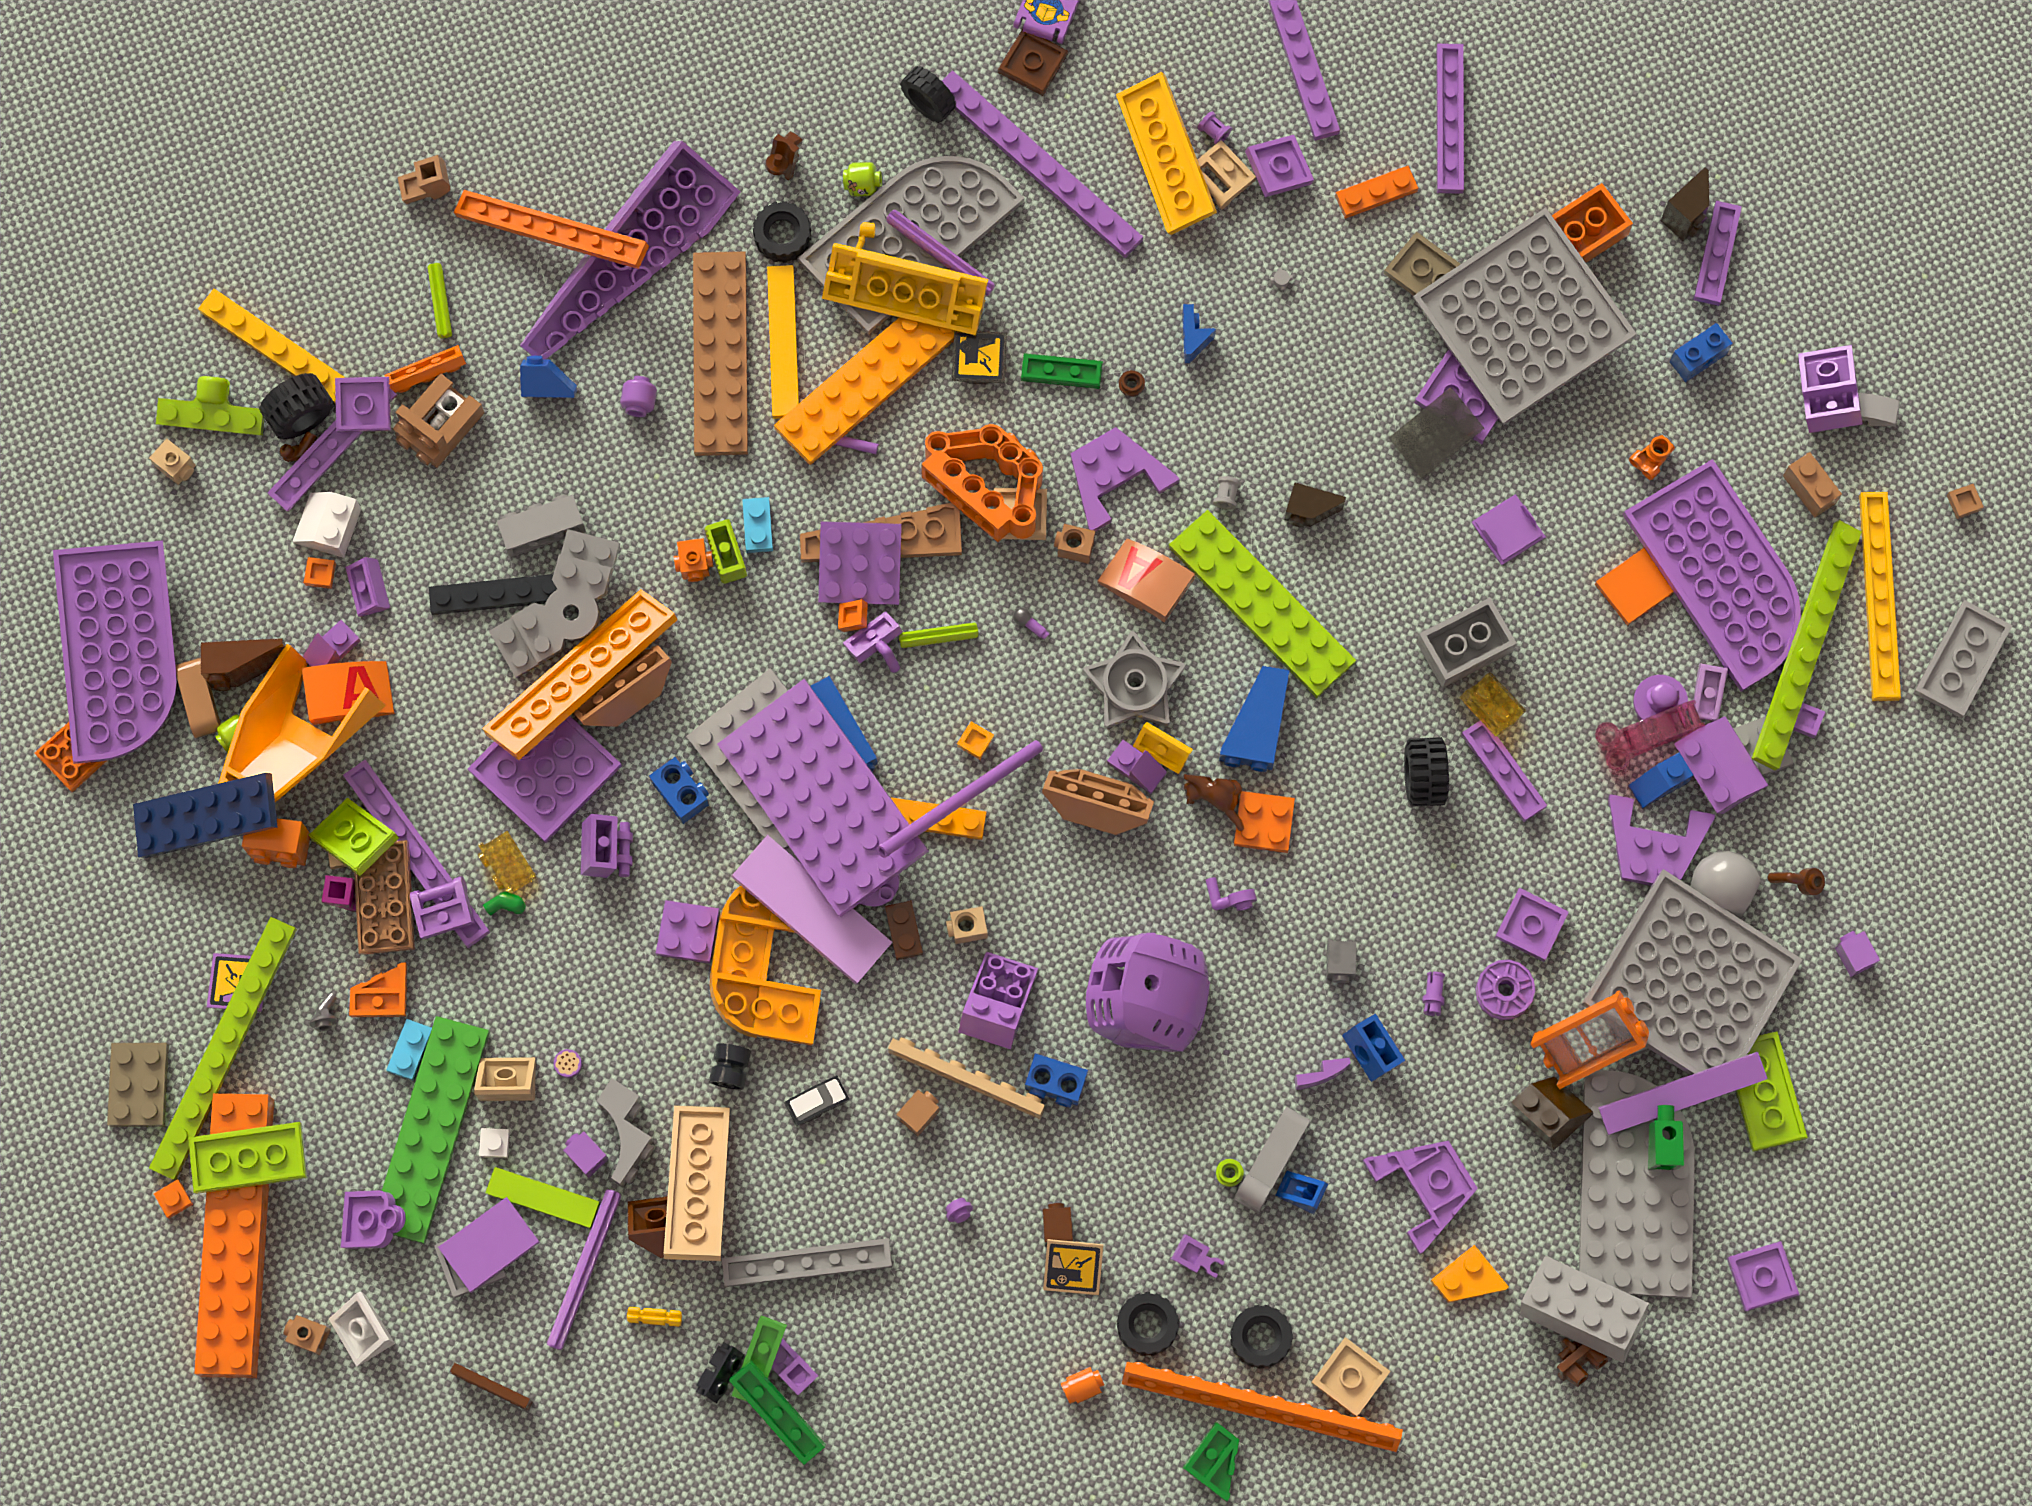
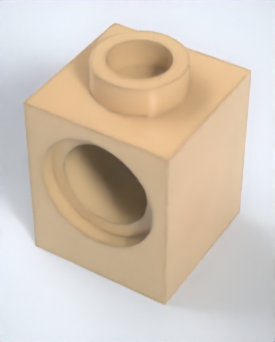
(974, 915)

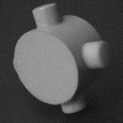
(1281, 279)

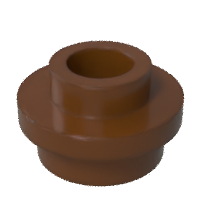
(1131, 376)

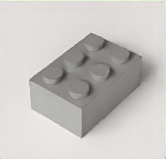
(1466, 642)

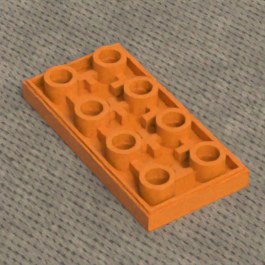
(58, 758)

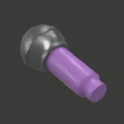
(1024, 618)

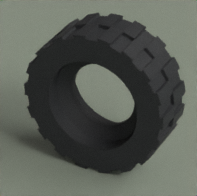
(928, 94)
(772, 214)
(1132, 1339)
(1255, 1357)

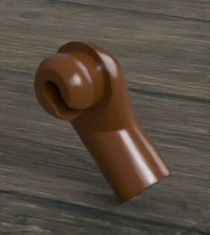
(293, 453)

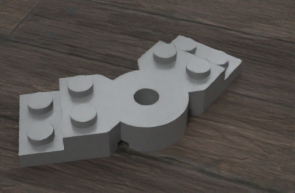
(540, 630)

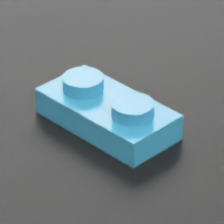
(757, 525)
(409, 1050)

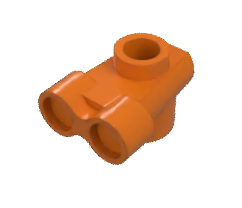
(1648, 460)

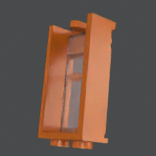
(1592, 1039)

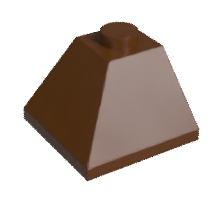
(648, 1224)

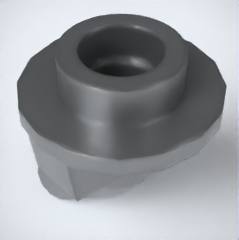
(323, 1019)

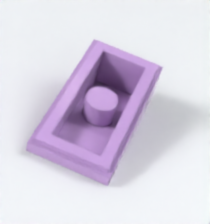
(1709, 691)

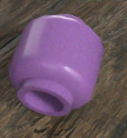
(638, 396)

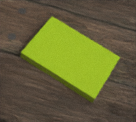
(353, 836)

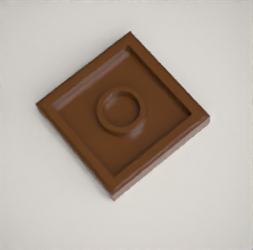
(1033, 62)

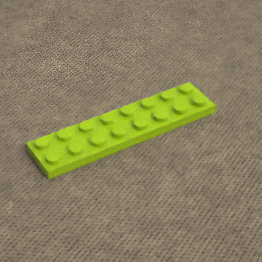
(1262, 603)

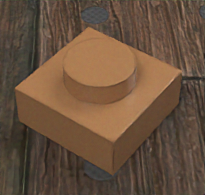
(1965, 501)

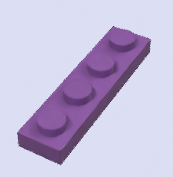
(1717, 253)
(1504, 771)

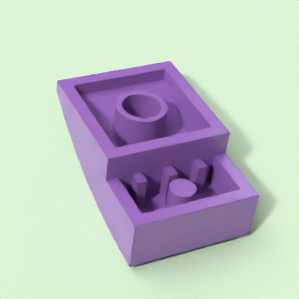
(1830, 389)

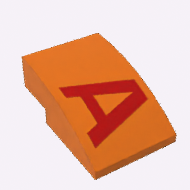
(335, 688)

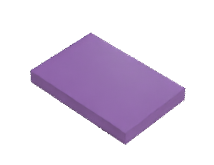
(488, 1244)

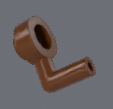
(1809, 880)

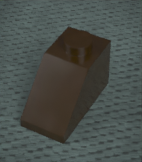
(1311, 505)

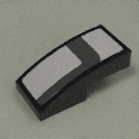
(816, 1101)

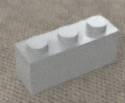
(540, 525)

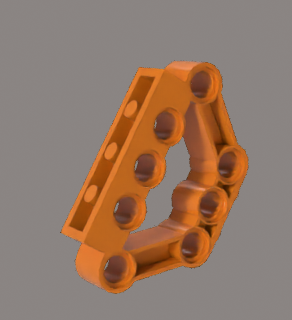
(971, 446)

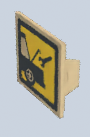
(1073, 1267)

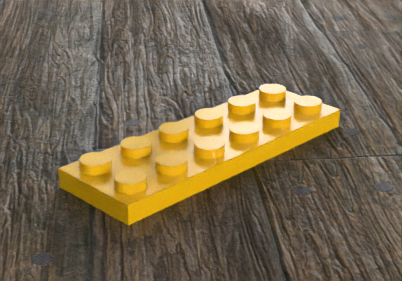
(1166, 153)

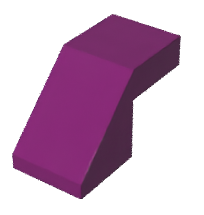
(339, 892)

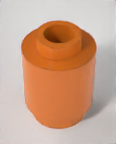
(1082, 1385)

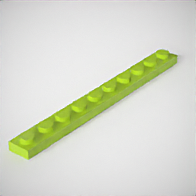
(1806, 645)
(223, 1048)

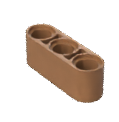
(197, 698)

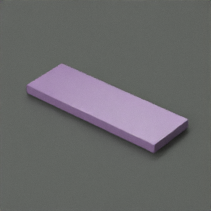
(794, 898)

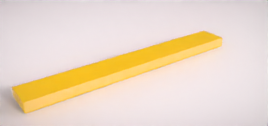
(1879, 596)

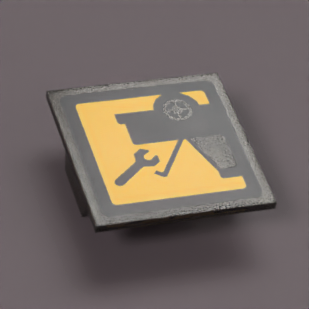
(979, 357)

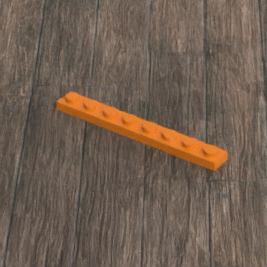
(551, 229)

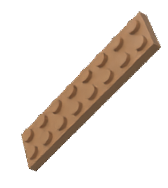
(720, 353)

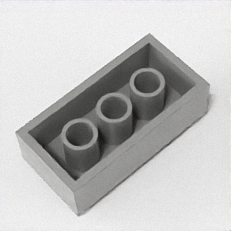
(1584, 1309)

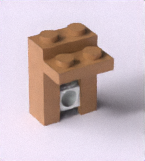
(425, 439)

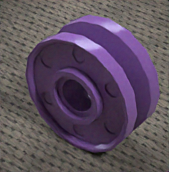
(1507, 973)

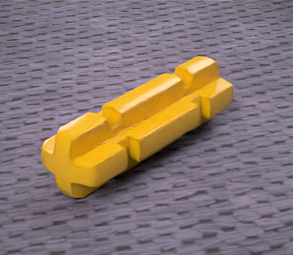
(654, 1316)

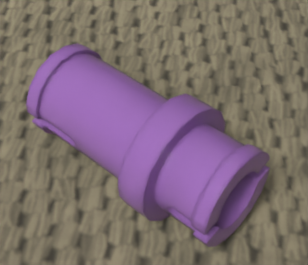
(1433, 999)

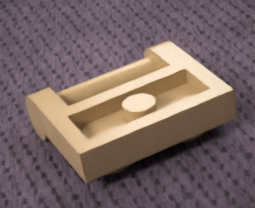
(1229, 170)

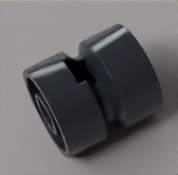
(730, 1065)

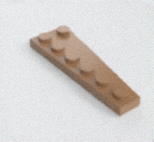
(922, 534)

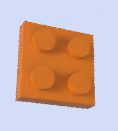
(1265, 821)

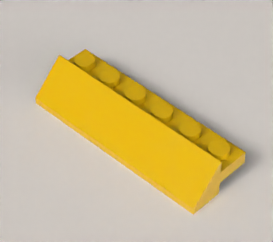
(905, 289)

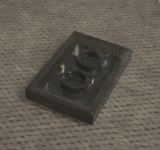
(1436, 433)

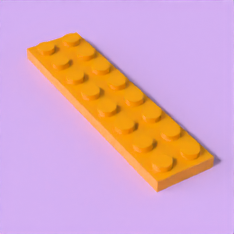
(861, 386)
(579, 674)

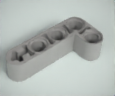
(1272, 1160)

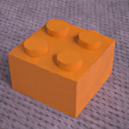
(283, 844)

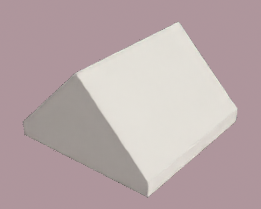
(361, 1329)

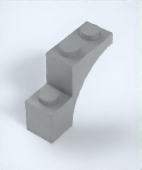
(634, 1144)

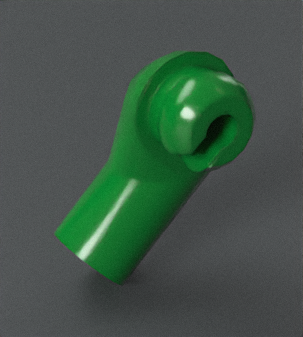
(505, 901)

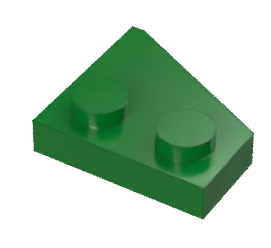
(1214, 1460)

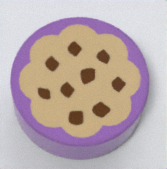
(567, 1063)

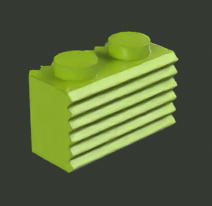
(725, 551)

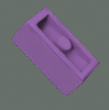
(367, 586)

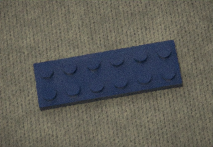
(205, 815)

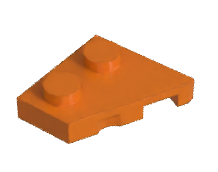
(382, 995)

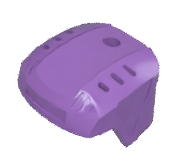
(1174, 1000)

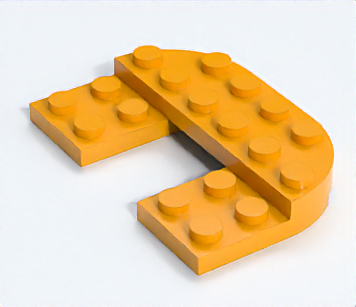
(740, 976)

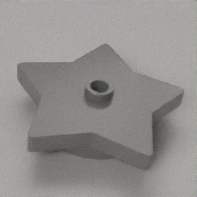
(1131, 665)

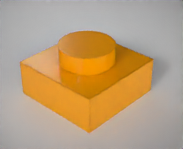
(975, 740)

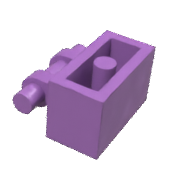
(599, 846)

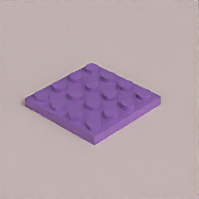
(550, 779)

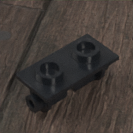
(727, 1362)

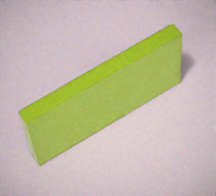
(1771, 1105)
(247, 1157)

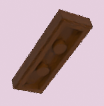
(491, 1386)

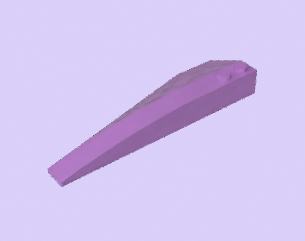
(667, 210)

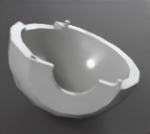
(1727, 880)

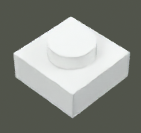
(494, 1143)

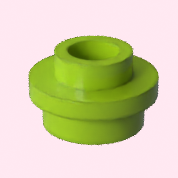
(1229, 1164)

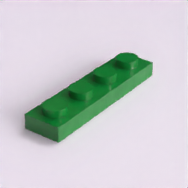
(777, 1412)

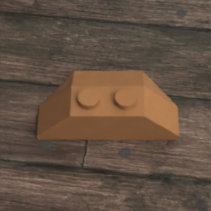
(628, 690)
(1097, 800)

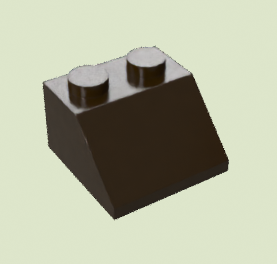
(1688, 207)
(1550, 1111)

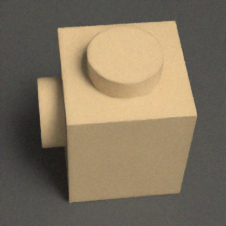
(173, 462)

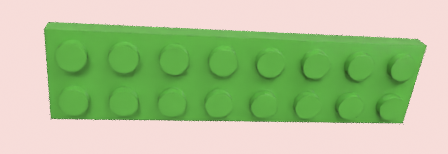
(433, 1122)

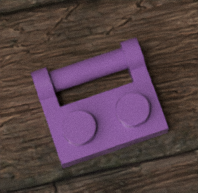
(443, 916)

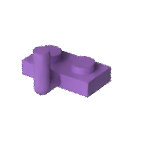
(874, 639)

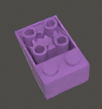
(997, 1000)

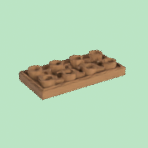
(385, 903)

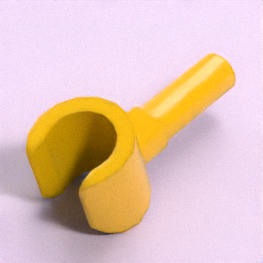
(866, 230)

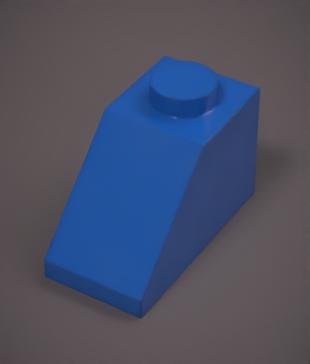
(544, 379)
(1661, 780)

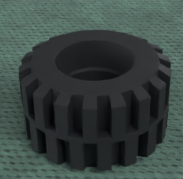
(296, 406)
(1426, 771)

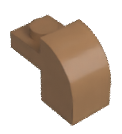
(427, 181)

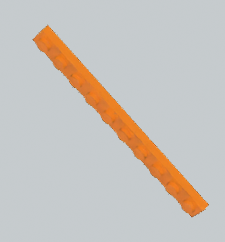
(1261, 1406)

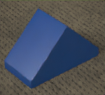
(1301, 1191)

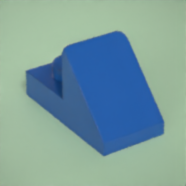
(1194, 338)

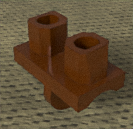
(784, 155)
(1578, 1355)

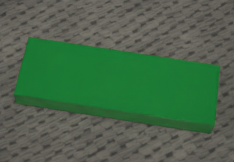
(1061, 371)

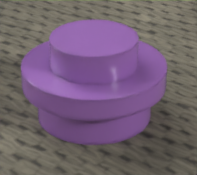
(958, 1210)

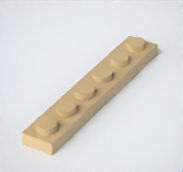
(956, 1072)

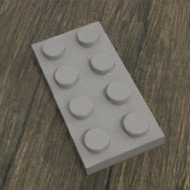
(1963, 659)

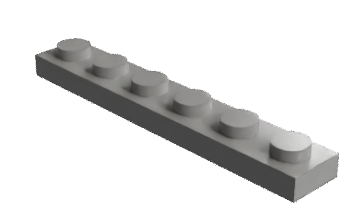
(806, 1262)

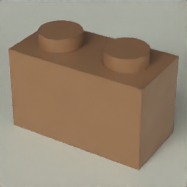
(1812, 484)

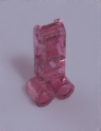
(1648, 734)

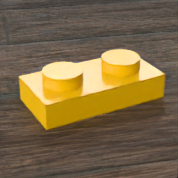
(1163, 747)

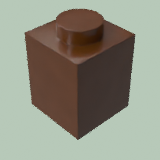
(1057, 1222)

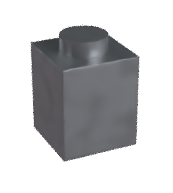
(1341, 961)

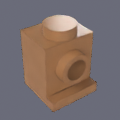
(313, 1341)

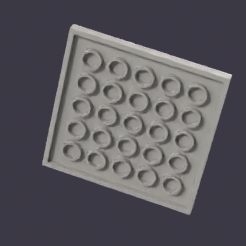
(1524, 316)
(1695, 976)

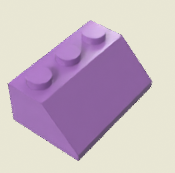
(1721, 765)

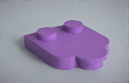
(370, 1219)

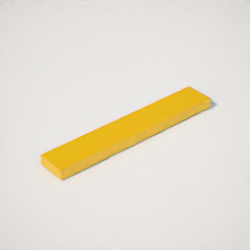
(782, 339)

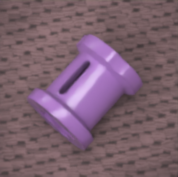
(1214, 128)

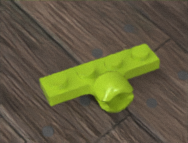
(210, 410)

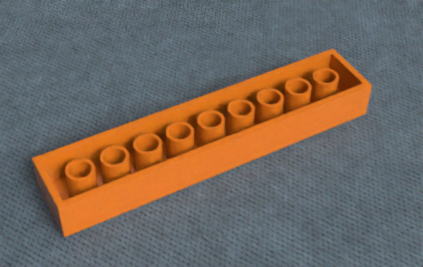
(233, 1256)

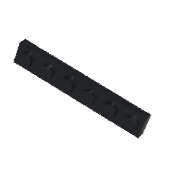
(490, 594)

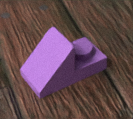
(331, 646)
(1137, 766)

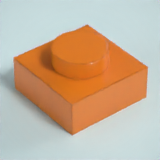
(319, 572)
(852, 615)
(173, 1199)

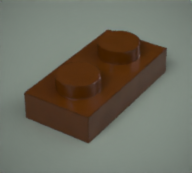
(904, 930)

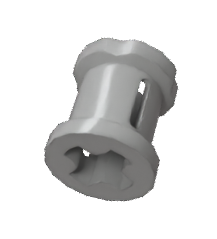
(1227, 492)

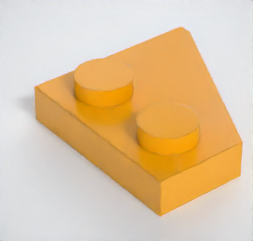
(1468, 1277)

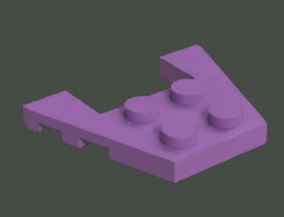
(1109, 464)
(1647, 852)
(1437, 1180)

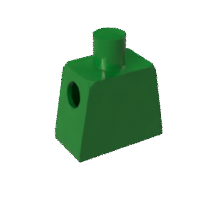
(1665, 1153)

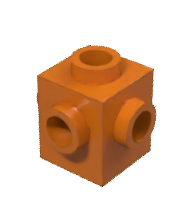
(693, 560)

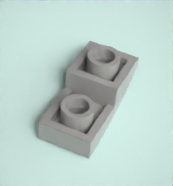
(1879, 409)

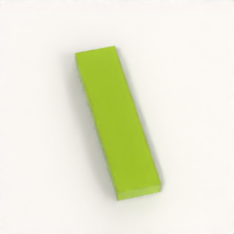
(543, 1197)

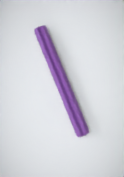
(933, 247)

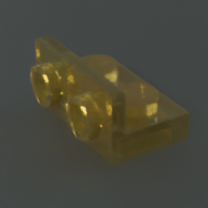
(1493, 704)
(507, 862)

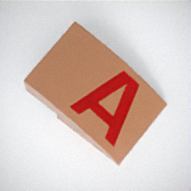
(1146, 579)

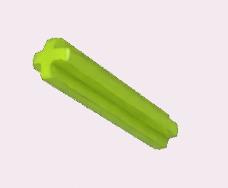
(439, 300)
(938, 635)

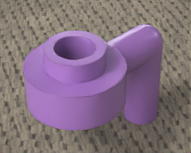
(1241, 900)

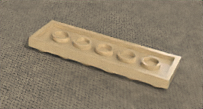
(697, 1183)

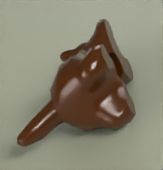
(1219, 793)

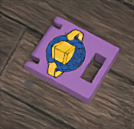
(1046, 17)

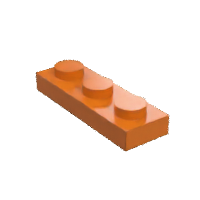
(1376, 192)
(426, 369)

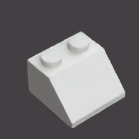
(328, 523)

